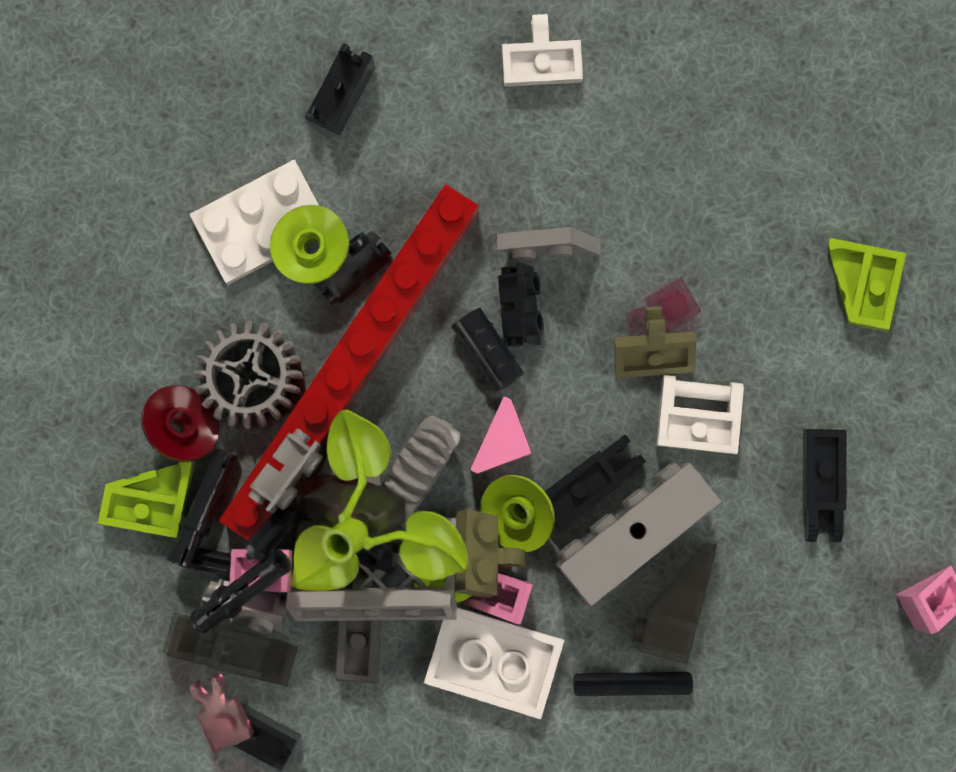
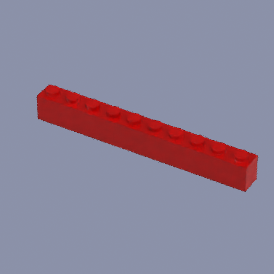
(364, 342)

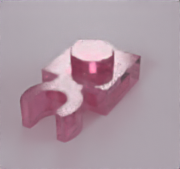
(676, 305)
(222, 719)

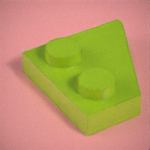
(867, 282)
(148, 501)

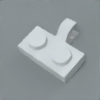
(542, 60)

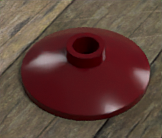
(184, 408)

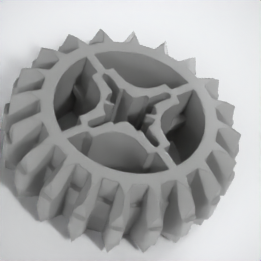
(241, 391)
(422, 462)

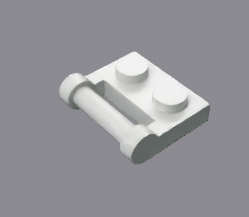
(699, 428)

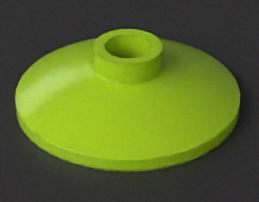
(297, 231)
(515, 527)

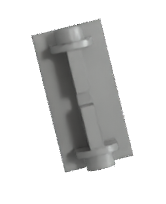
(279, 486)
(260, 613)

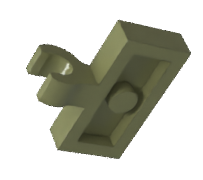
(656, 351)
(484, 557)

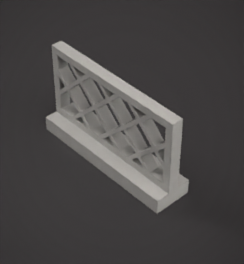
(375, 603)

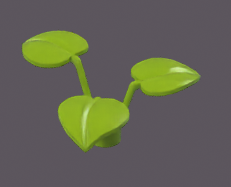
(327, 556)

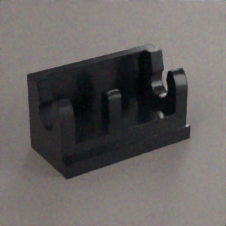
(341, 89)
(270, 741)

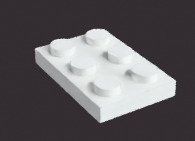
(242, 222)
(495, 662)

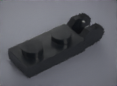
(824, 480)
(589, 483)

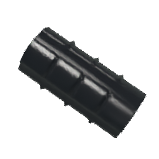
(487, 350)

